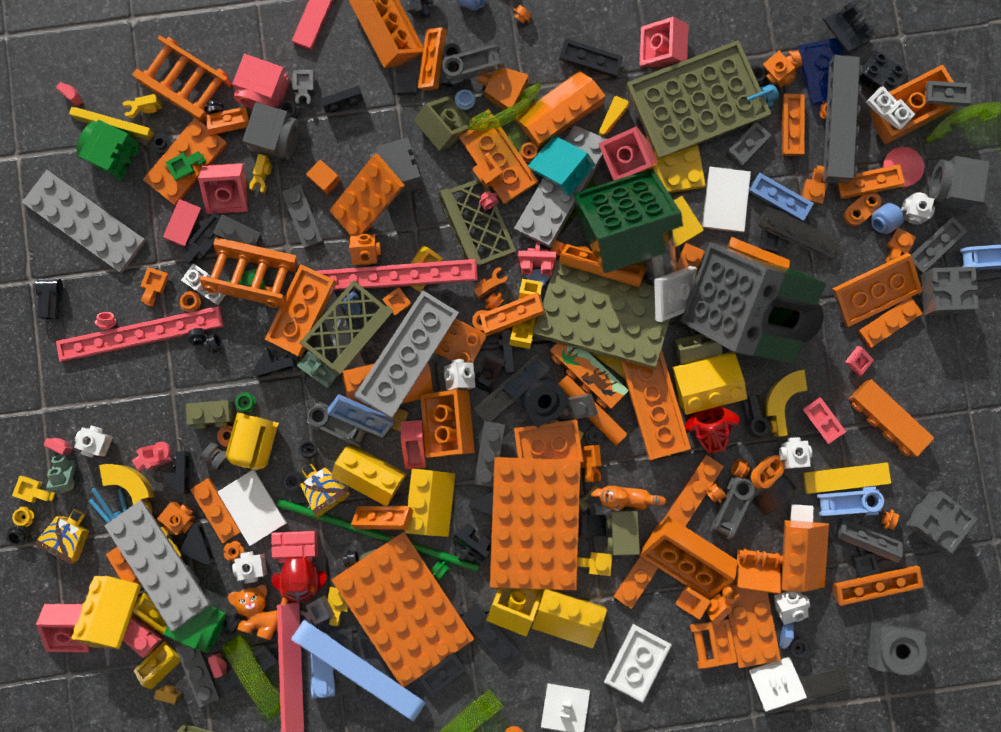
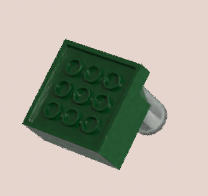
(631, 223)

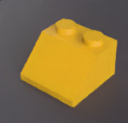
(515, 608)

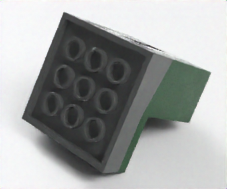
(754, 305)

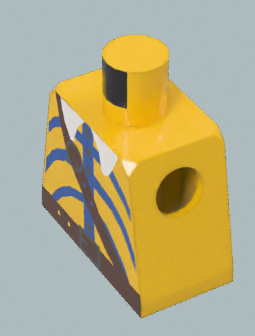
(322, 490)
(65, 537)

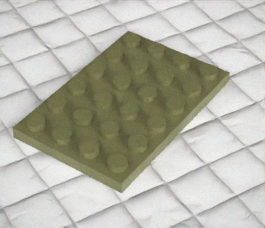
(697, 99)
(601, 316)

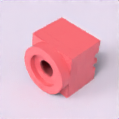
(260, 83)

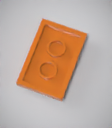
(549, 441)

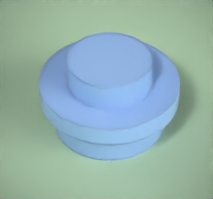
(464, 99)

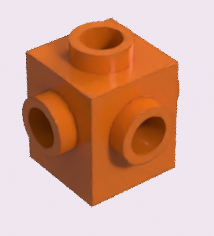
(780, 69)
(364, 249)
(177, 518)

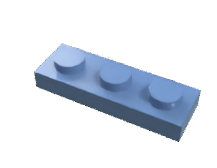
(780, 197)
(360, 416)

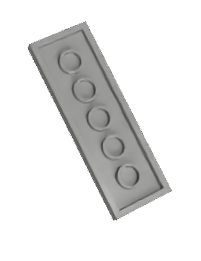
(549, 205)
(84, 221)
(406, 354)
(157, 566)

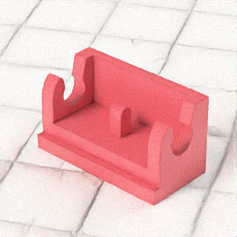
(181, 223)
(824, 420)

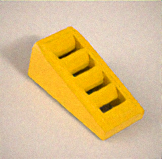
(615, 112)

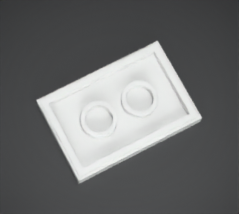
(726, 199)
(673, 293)
(252, 507)
(637, 663)

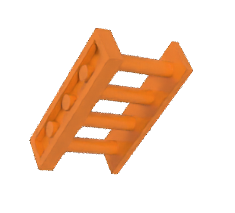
(181, 98)
(245, 254)

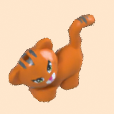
(620, 497)
(250, 604)

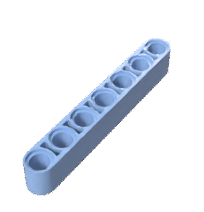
(358, 670)

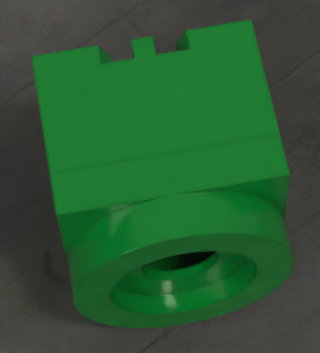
(106, 148)
(200, 631)

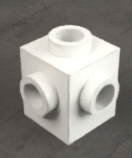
(918, 208)
(459, 375)
(92, 441)
(795, 453)
(257, 567)
(791, 606)

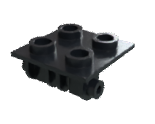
(848, 28)
(882, 72)

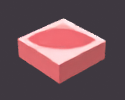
(70, 93)
(859, 361)
(58, 445)
(217, 665)

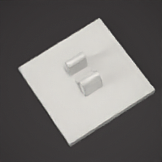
(777, 684)
(565, 708)

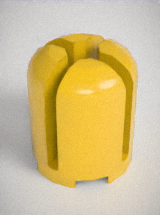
(251, 441)

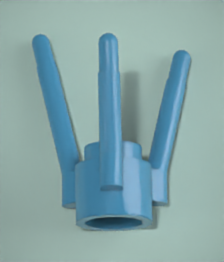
(769, 92)
(111, 516)

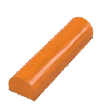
(587, 261)
(601, 419)
(878, 585)

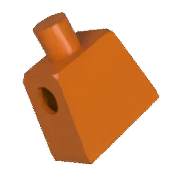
(504, 86)

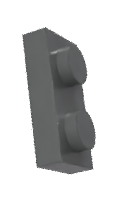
(948, 93)
(749, 143)
(235, 231)
(579, 407)

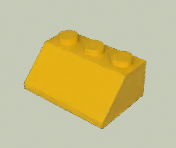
(709, 383)
(368, 474)
(432, 502)
(106, 612)
(569, 618)

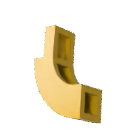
(522, 333)
(777, 398)
(129, 479)

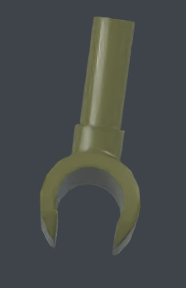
(583, 505)

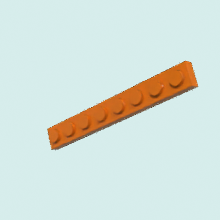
(681, 511)

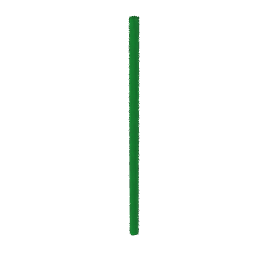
(376, 535)

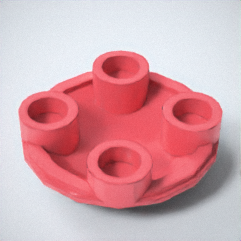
(910, 162)

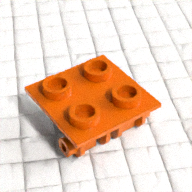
(461, 342)
(758, 571)

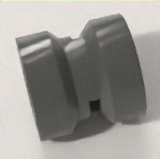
(214, 456)

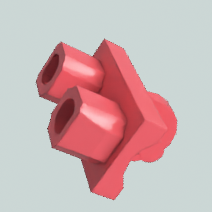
(537, 259)
(152, 456)

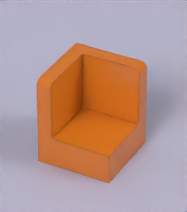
(488, 171)
(323, 177)
(692, 602)

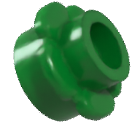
(240, 402)
(440, 570)

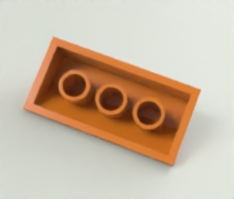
(388, 31)
(913, 96)
(561, 109)
(354, 378)
(689, 558)

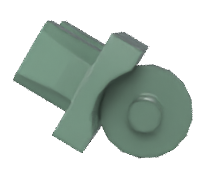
(317, 369)
(61, 474)

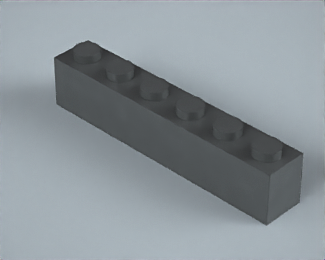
(842, 119)

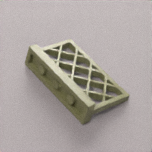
(459, 228)
(360, 340)

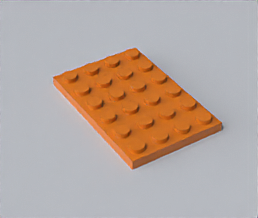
(535, 523)
(402, 609)

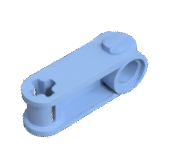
(982, 257)
(850, 502)
(321, 678)

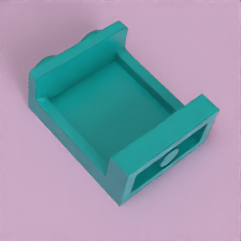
(562, 164)

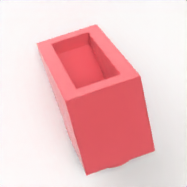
(413, 444)

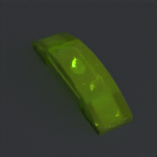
(985, 111)
(487, 121)
(252, 676)
(474, 714)

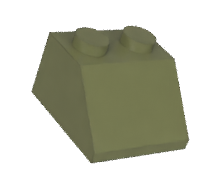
(442, 122)

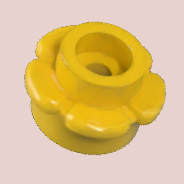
(17, 517)

